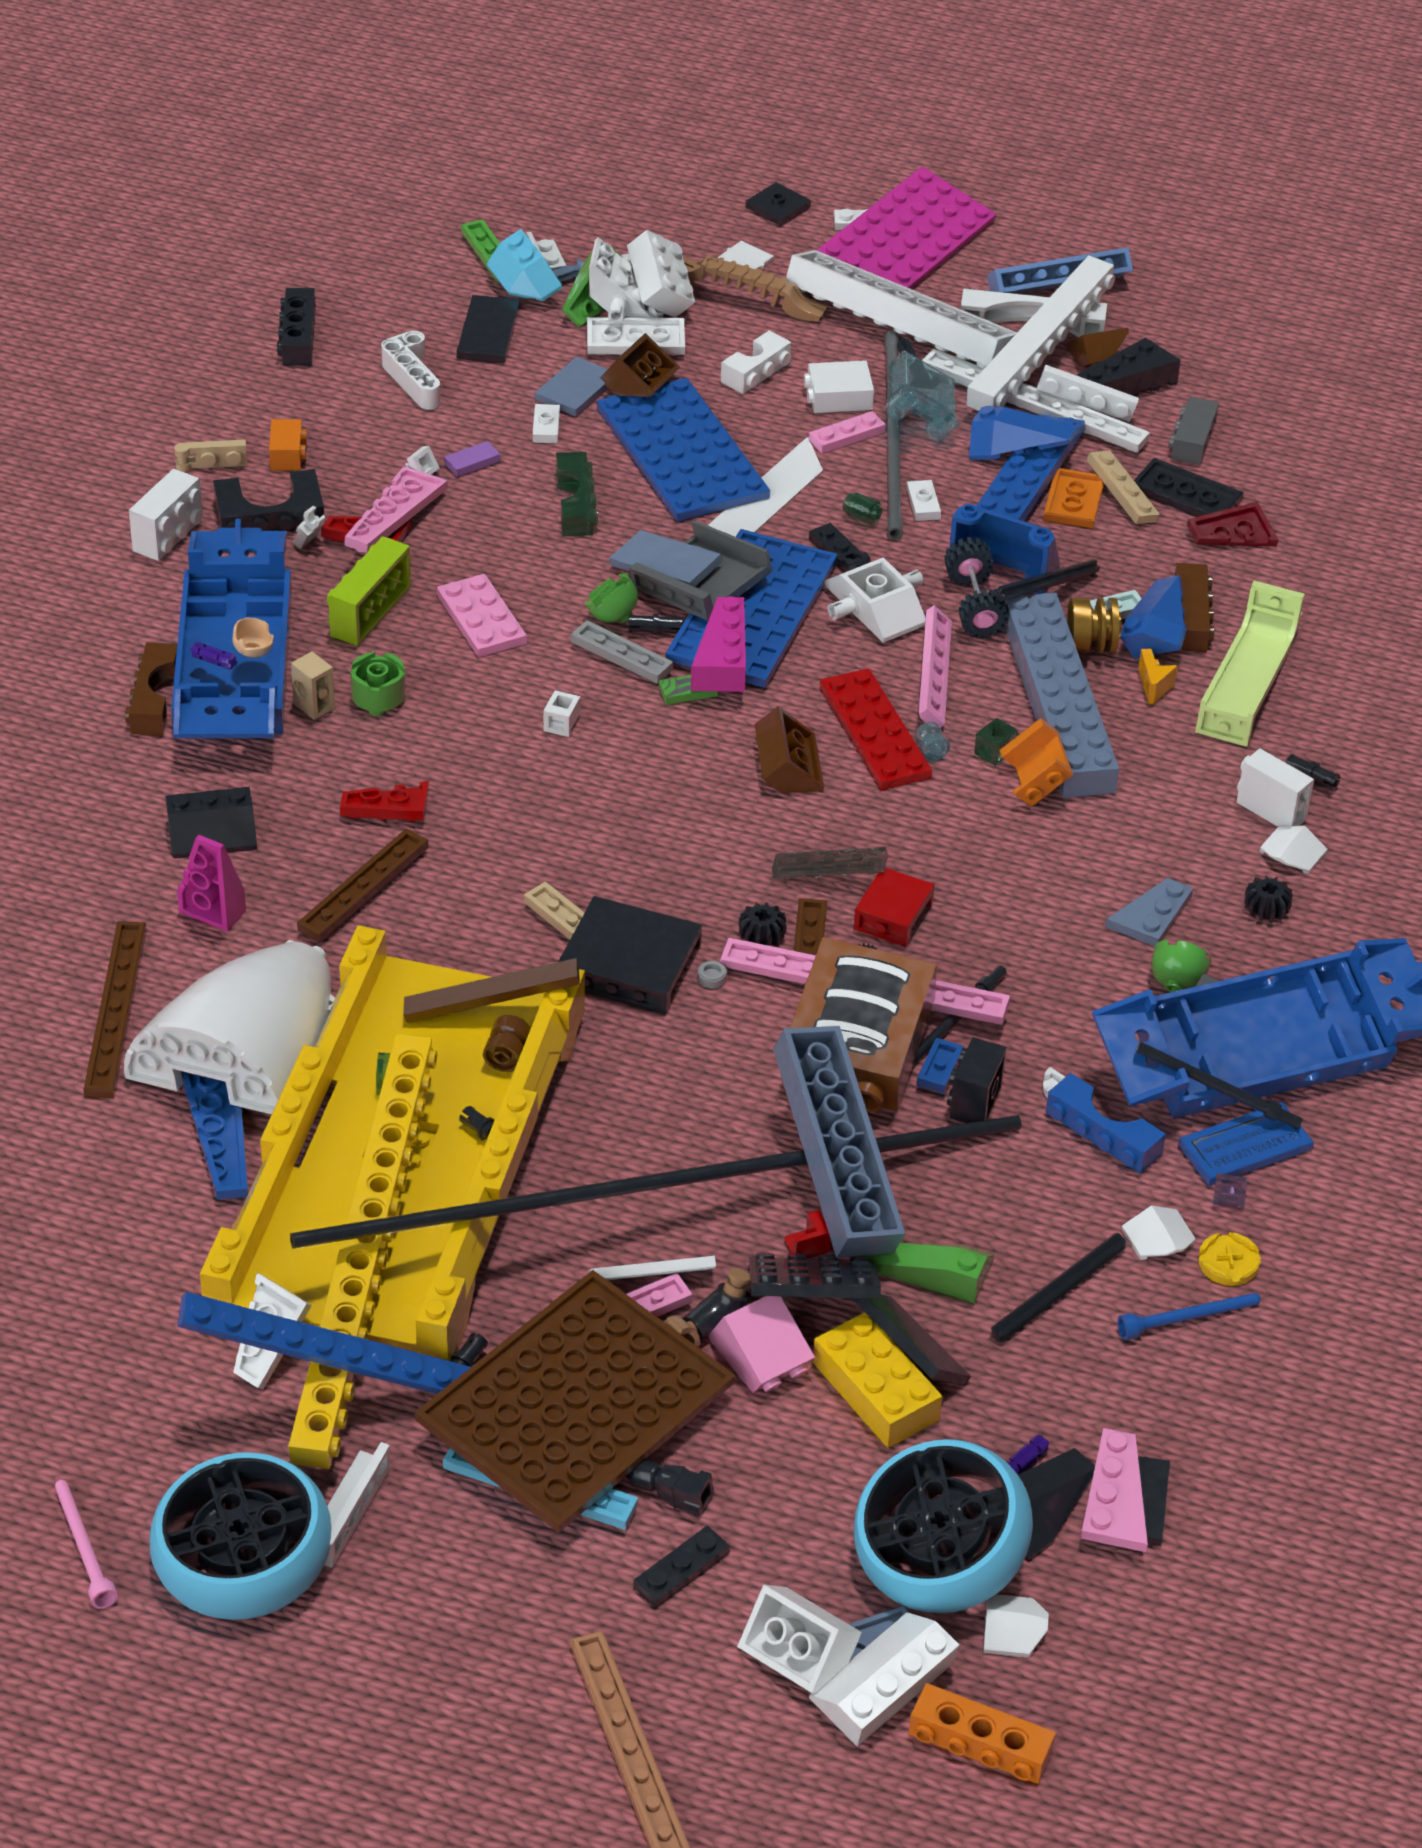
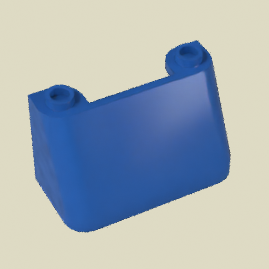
(1009, 540)

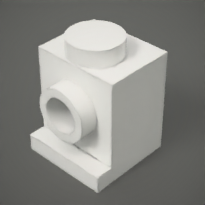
(561, 713)

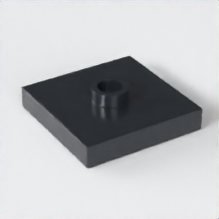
(778, 203)

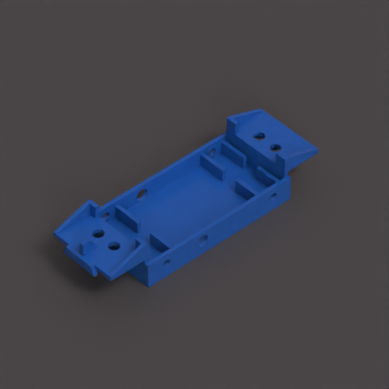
(215, 595)
(1268, 1035)

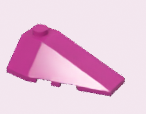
(211, 886)

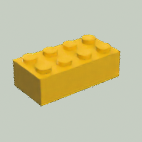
(877, 1379)

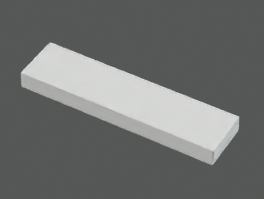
(656, 1268)

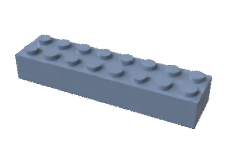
(838, 1141)

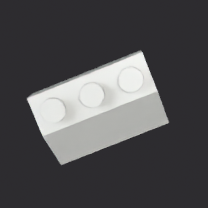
(798, 1638)

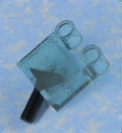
(921, 390)

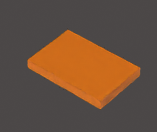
(1074, 498)

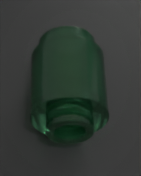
(862, 508)

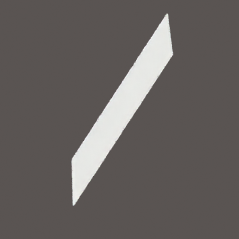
(784, 482)

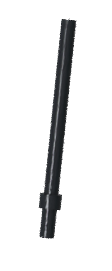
(985, 983)
(1269, 1109)

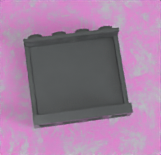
(739, 571)

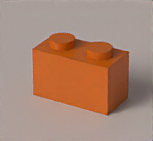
(287, 444)

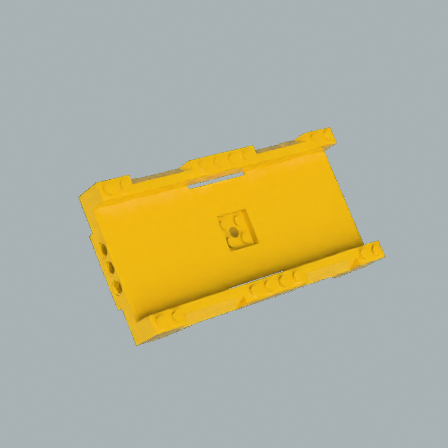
(428, 1269)

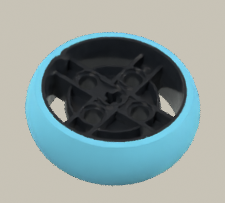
(912, 1482)
(240, 1536)

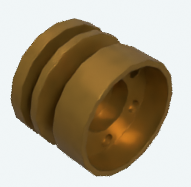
(1094, 625)

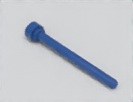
(1132, 1325)

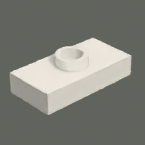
(546, 423)
(923, 500)

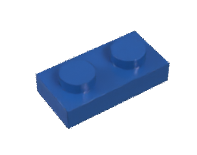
(939, 1065)

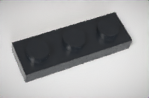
(681, 1566)

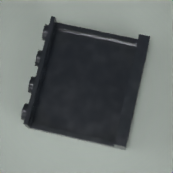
(631, 952)

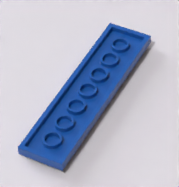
(1027, 476)

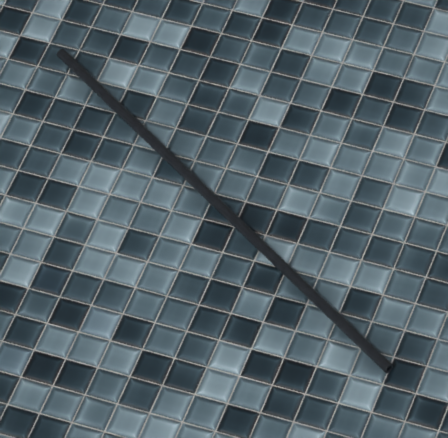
(630, 1185)

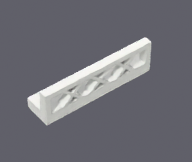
(355, 1496)

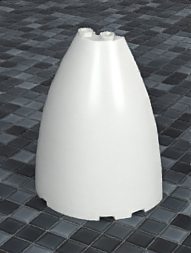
(239, 1025)

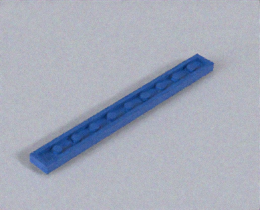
(316, 1344)

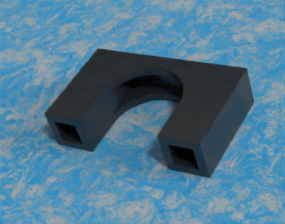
(281, 517)

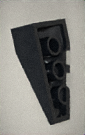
(1053, 1494)

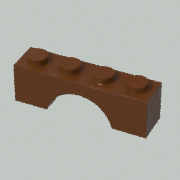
(148, 709)

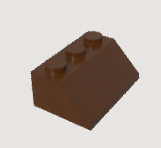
(640, 369)
(788, 754)

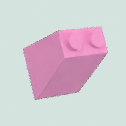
(762, 1344)

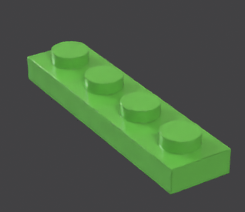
(481, 240)

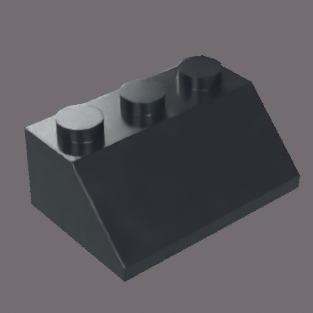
(214, 814)

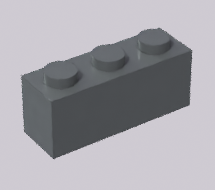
(1193, 430)

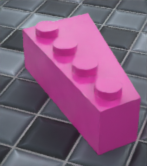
(721, 653)

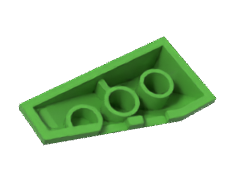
(579, 303)
(941, 1268)

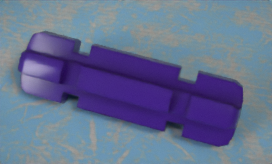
(213, 655)
(1028, 1454)

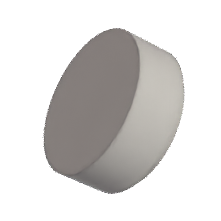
(712, 974)

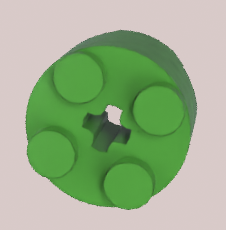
(377, 682)

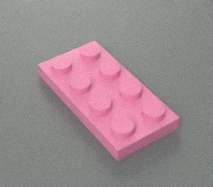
(481, 615)

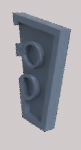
(1152, 913)

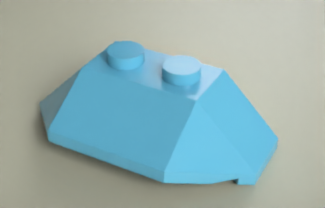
(523, 268)

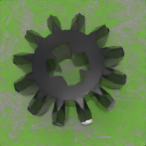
(1268, 898)
(762, 924)

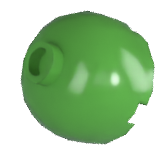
(613, 600)
(1179, 964)

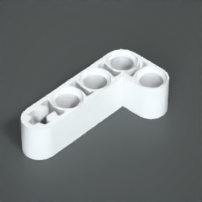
(403, 361)

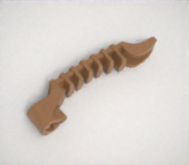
(793, 304)

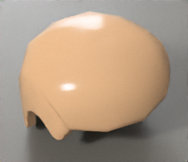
(252, 637)

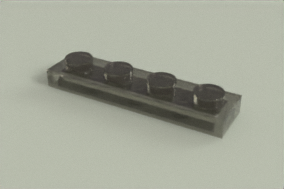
(830, 862)

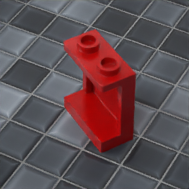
(892, 906)

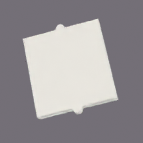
(747, 254)

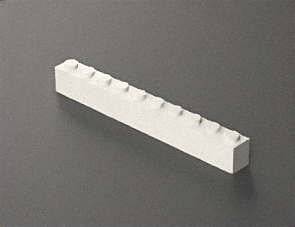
(1041, 334)

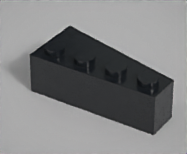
(1136, 369)

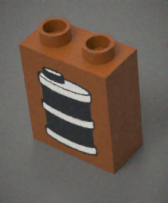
(881, 1010)

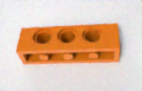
(971, 1719)

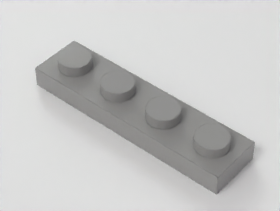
(622, 651)

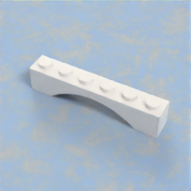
(1006, 307)

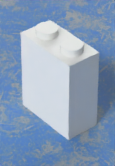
(839, 386)
(1274, 789)

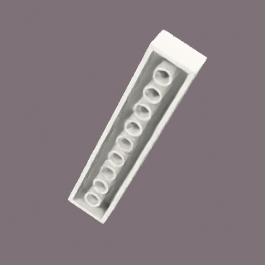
(898, 307)

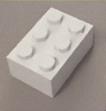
(661, 273)
(165, 514)

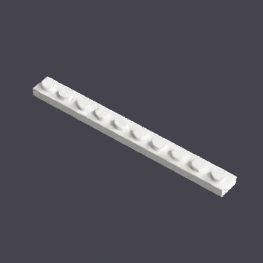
(1044, 403)

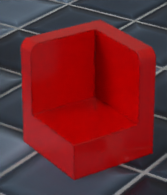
(813, 1240)

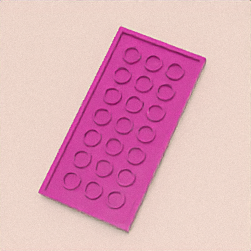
(910, 230)

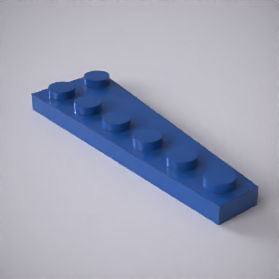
(219, 1132)

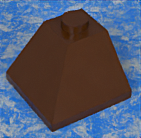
(1096, 347)

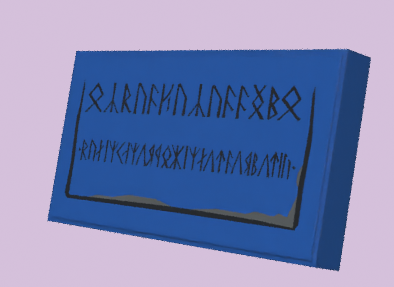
(1243, 1145)

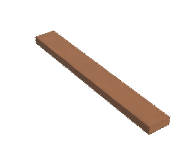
(628, 1742)

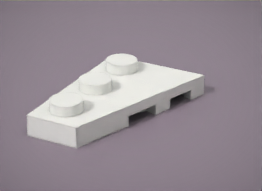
(258, 1364)

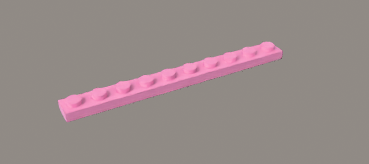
(796, 967)

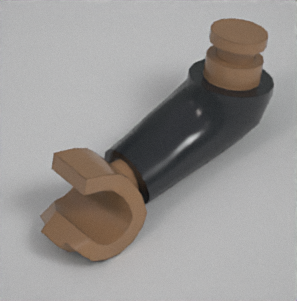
(709, 1312)

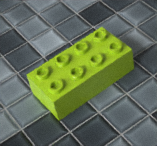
(369, 590)

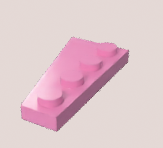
(1115, 1497)

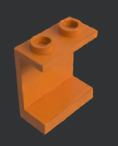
(1038, 761)

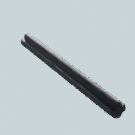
(1046, 580)
(1058, 1287)

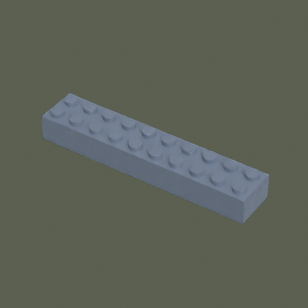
(1061, 691)

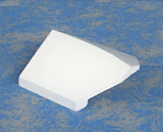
(1294, 847)
(1158, 1232)
(1013, 1625)

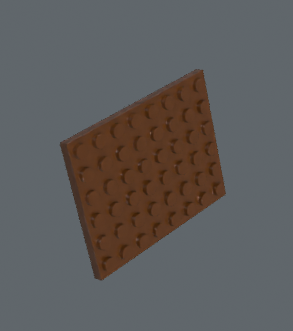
(575, 1400)

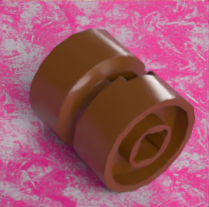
(506, 1042)

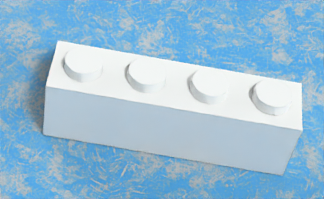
(886, 1676)

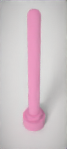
(101, 1590)

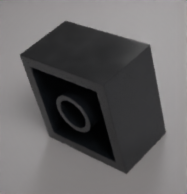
(976, 1081)

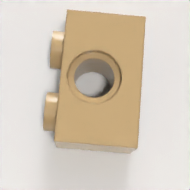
(312, 685)

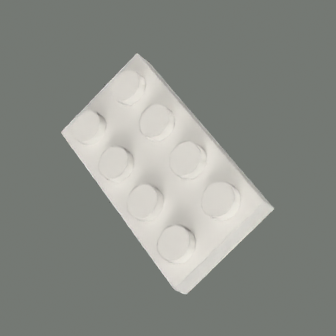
(616, 338)

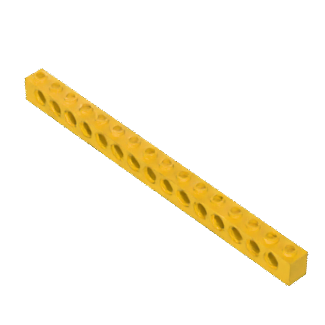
(374, 1196)

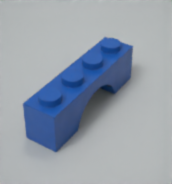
(1131, 1142)

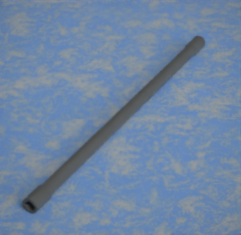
(894, 520)

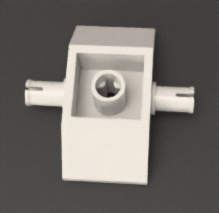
(615, 285)
(878, 598)

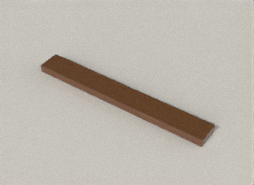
(115, 1010)

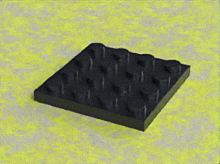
(813, 1276)

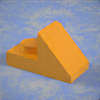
(1155, 678)

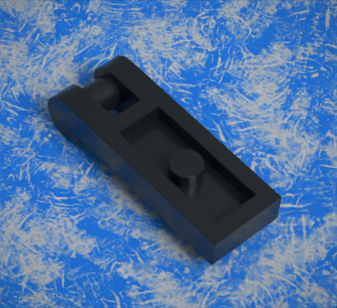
(832, 540)

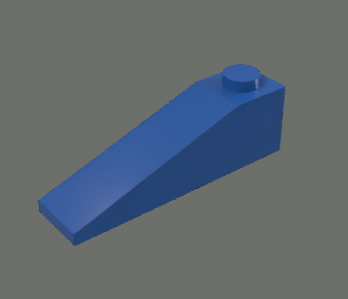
(1007, 430)
(1156, 619)

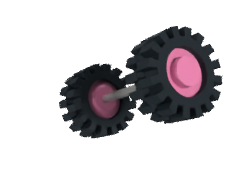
(968, 564)

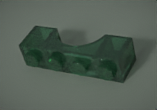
(579, 510)

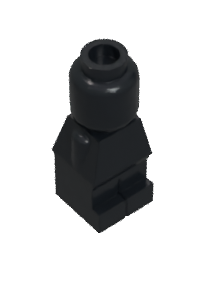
(675, 1485)

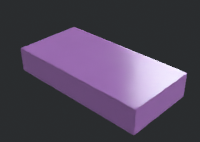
(472, 458)

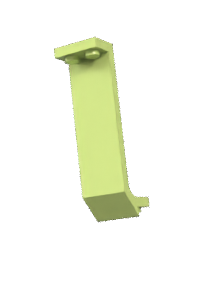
(1250, 664)

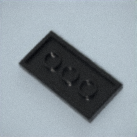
(488, 329)
(1185, 489)
(913, 1339)

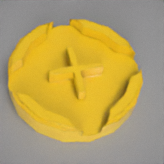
(1229, 1259)

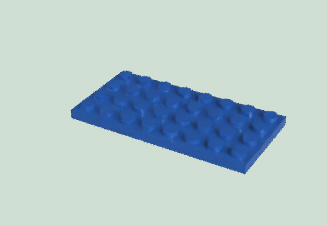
(683, 450)
(771, 607)

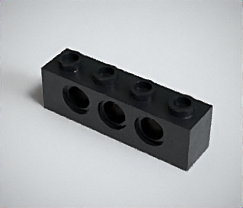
(297, 327)

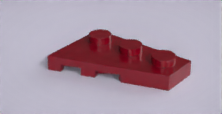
(1234, 527)

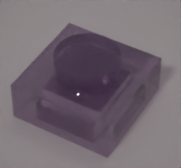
(1230, 1190)

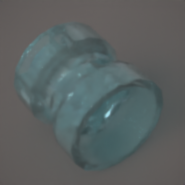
(932, 740)

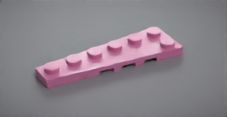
(407, 496)

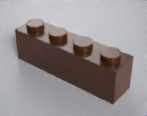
(1196, 604)

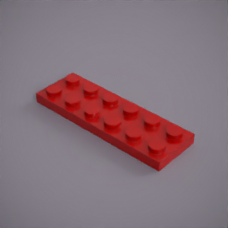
(875, 729)

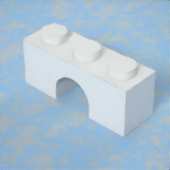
(745, 372)

